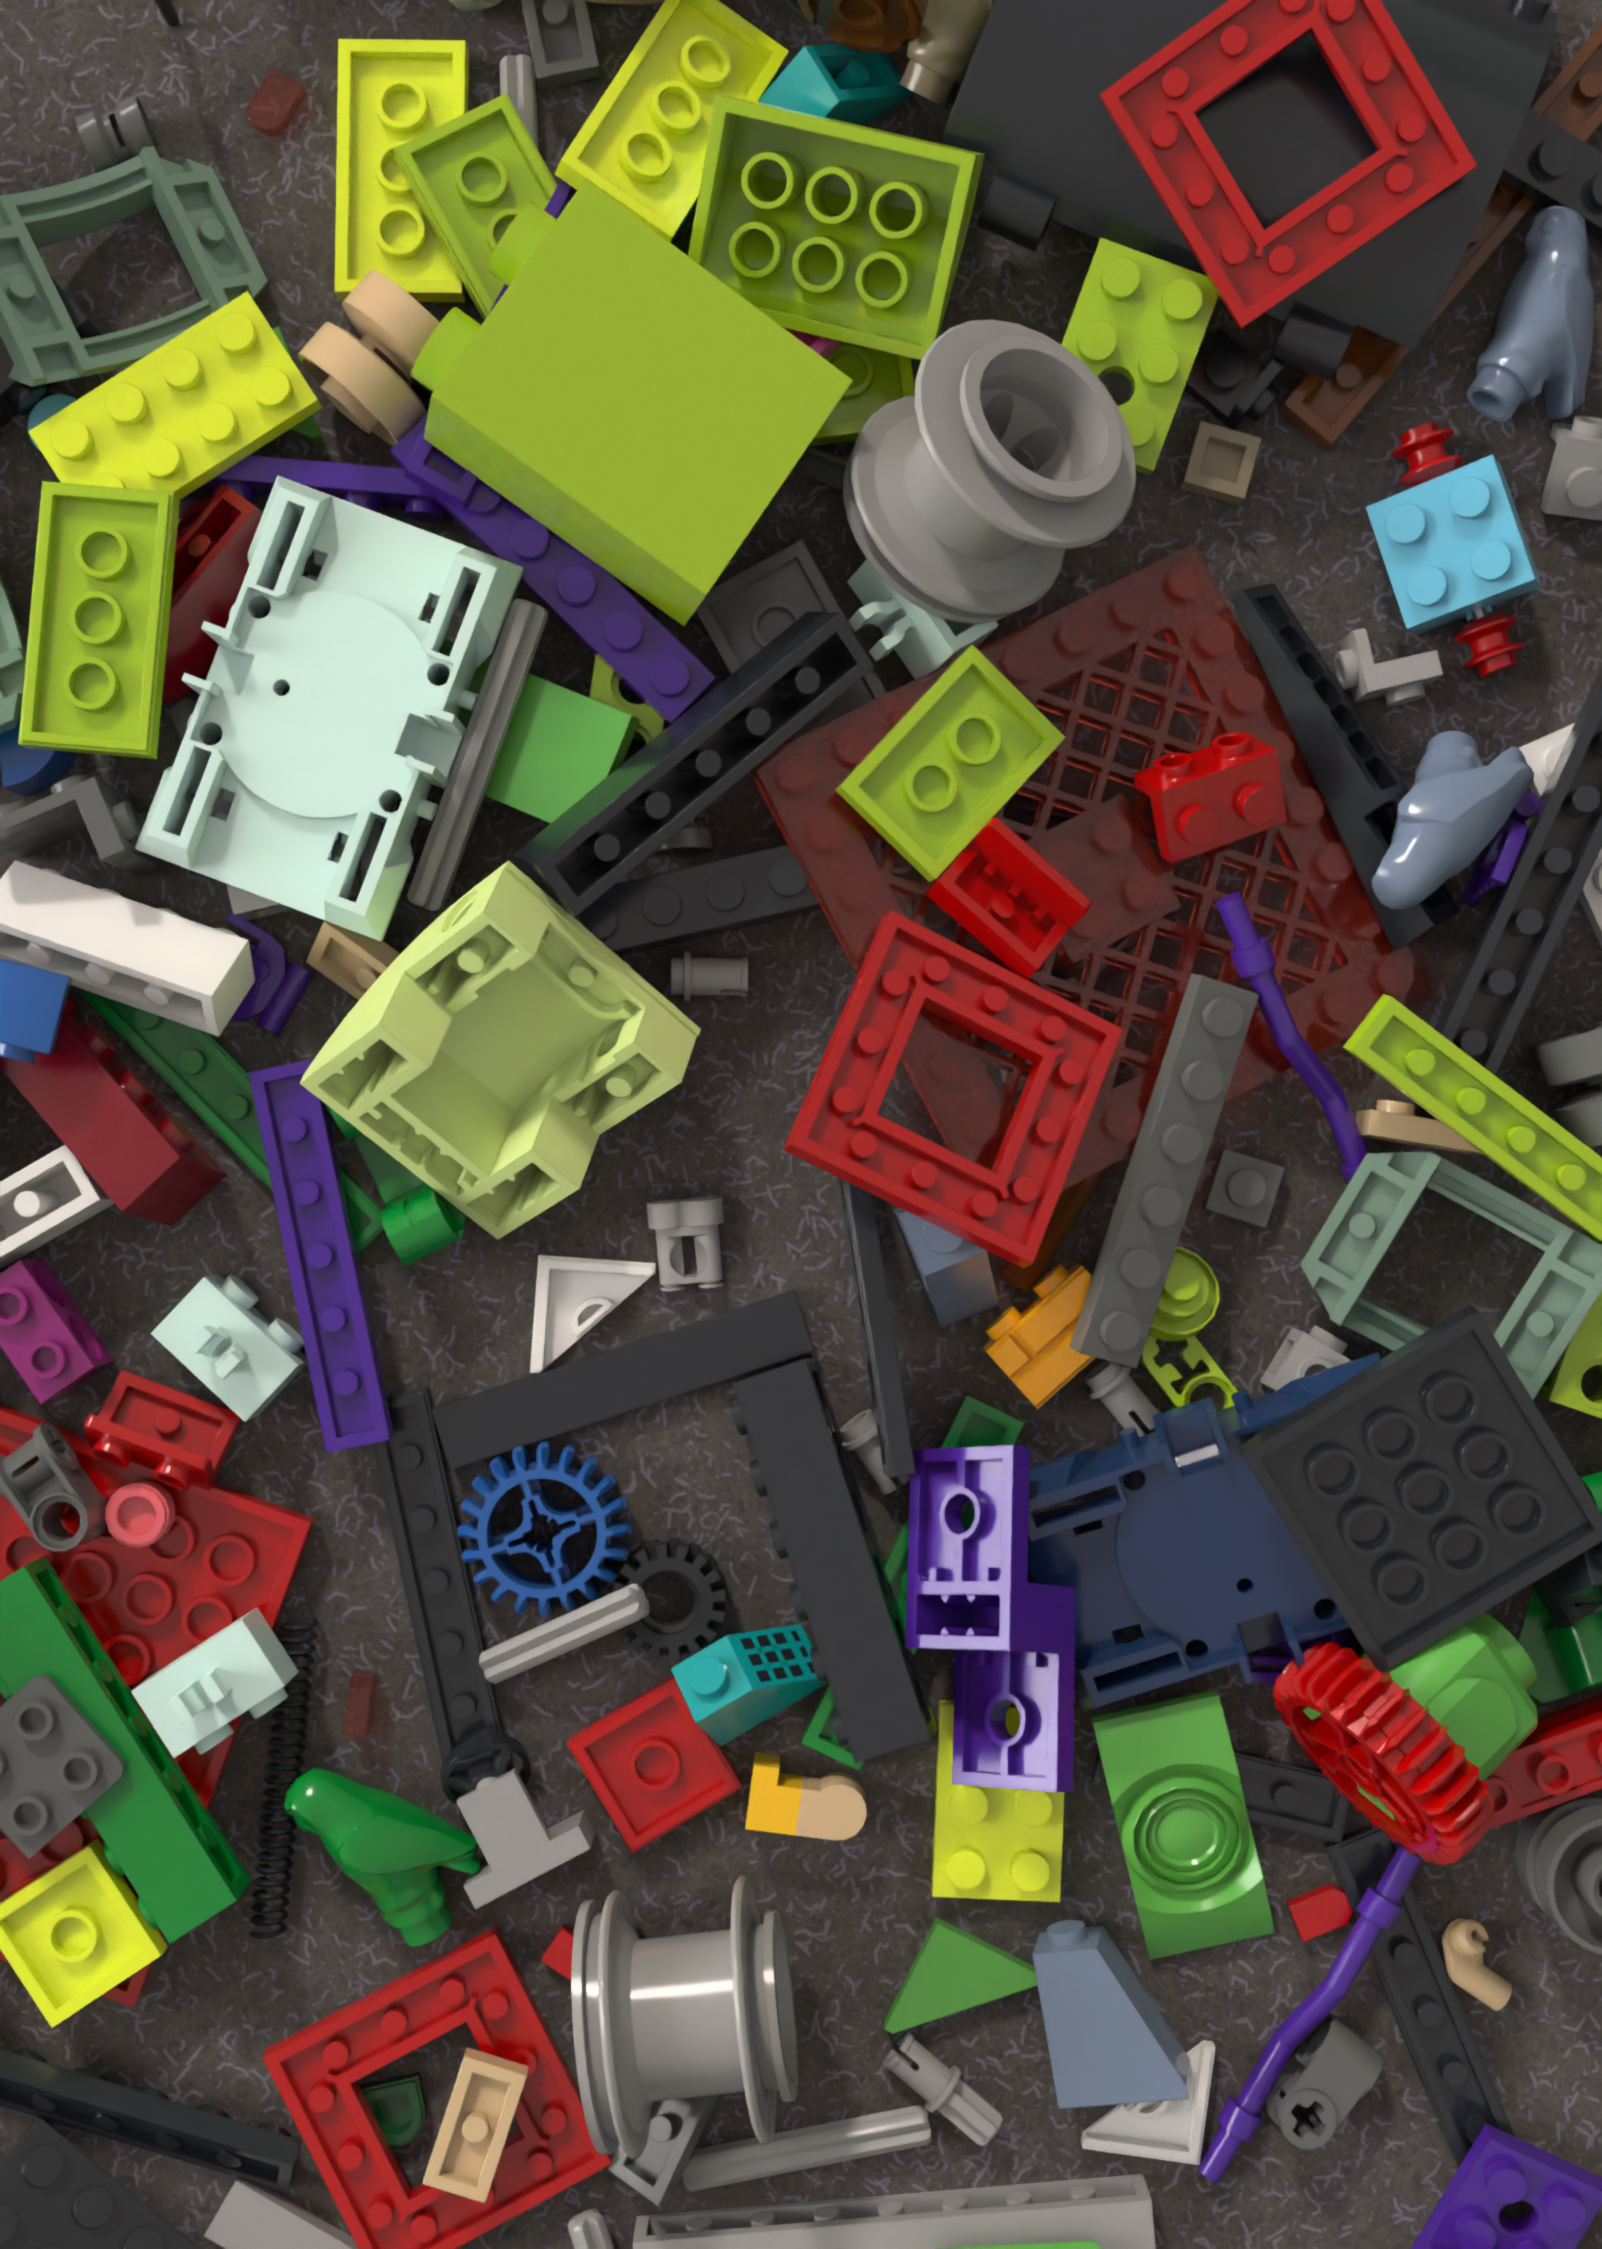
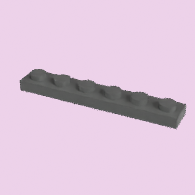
(1164, 1170)

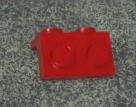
(1213, 795)
(1009, 898)
(162, 1431)

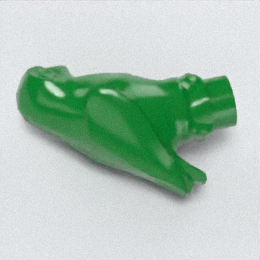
(385, 1848)

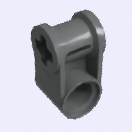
(47, 1485)
(1326, 2076)

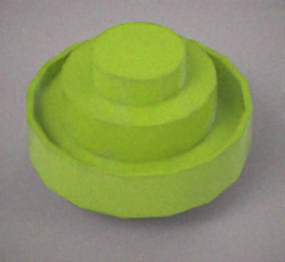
(1186, 1299)

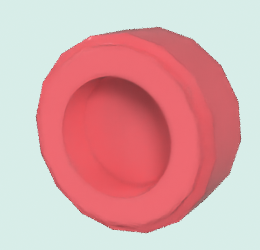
(140, 1513)

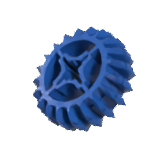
(554, 1560)

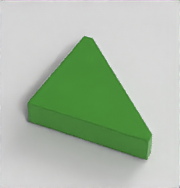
(955, 1975)

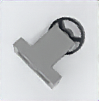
(506, 1819)

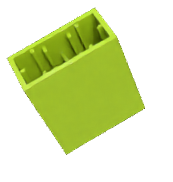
(625, 397)

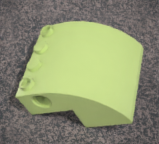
(501, 1052)

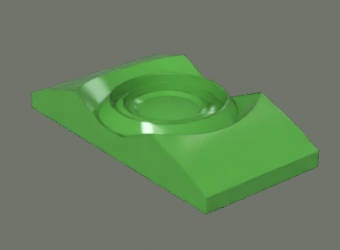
(1183, 1824)

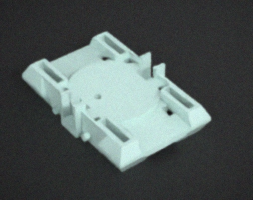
(358, 711)

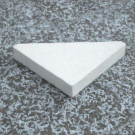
(575, 1297)
(1160, 2128)

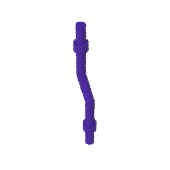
(1255, 961)
(1241, 2115)

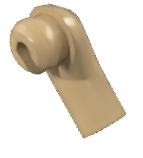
(1466, 1966)

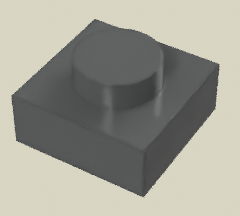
(1243, 1187)

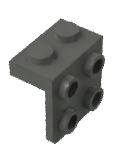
(74, 807)
(49, 1763)

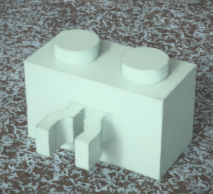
(916, 635)
(232, 1344)
(216, 1683)

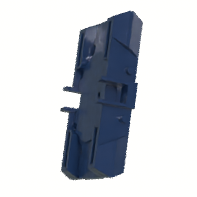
(1179, 1548)

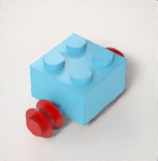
(1455, 547)

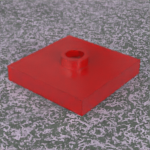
(653, 1764)

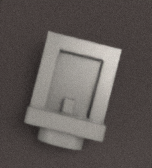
(1575, 470)
(1396, 679)

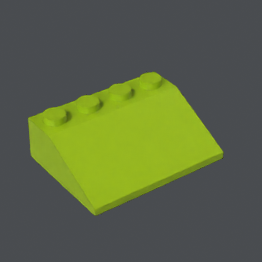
(833, 223)

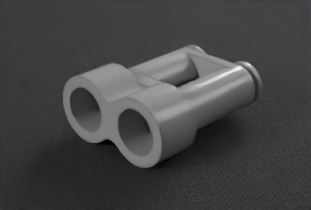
(682, 1218)

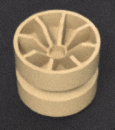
(373, 375)

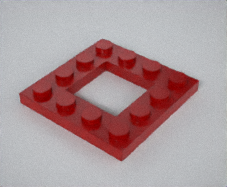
(1384, 84)
(846, 1137)
(319, 2085)

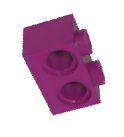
(46, 1331)

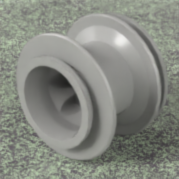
(988, 472)
(680, 2018)

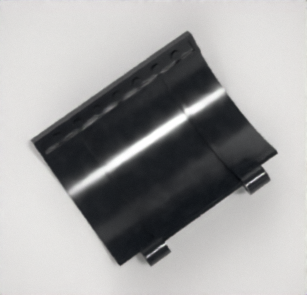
(1280, 132)

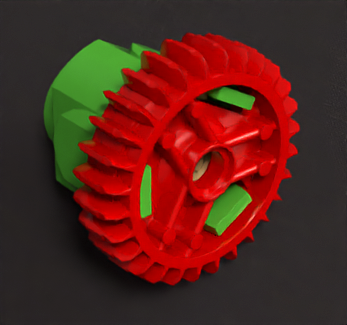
(1420, 1736)

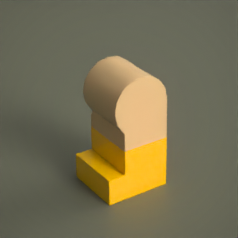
(804, 1805)

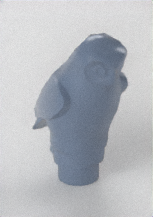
(1542, 324)
(1448, 817)

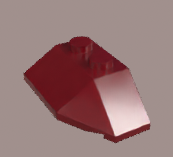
(206, 581)

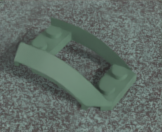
(198, 219)
(1374, 1212)

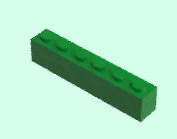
(151, 1815)

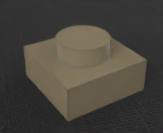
(1220, 463)

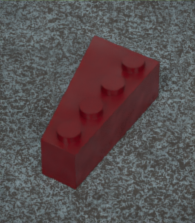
(115, 1124)

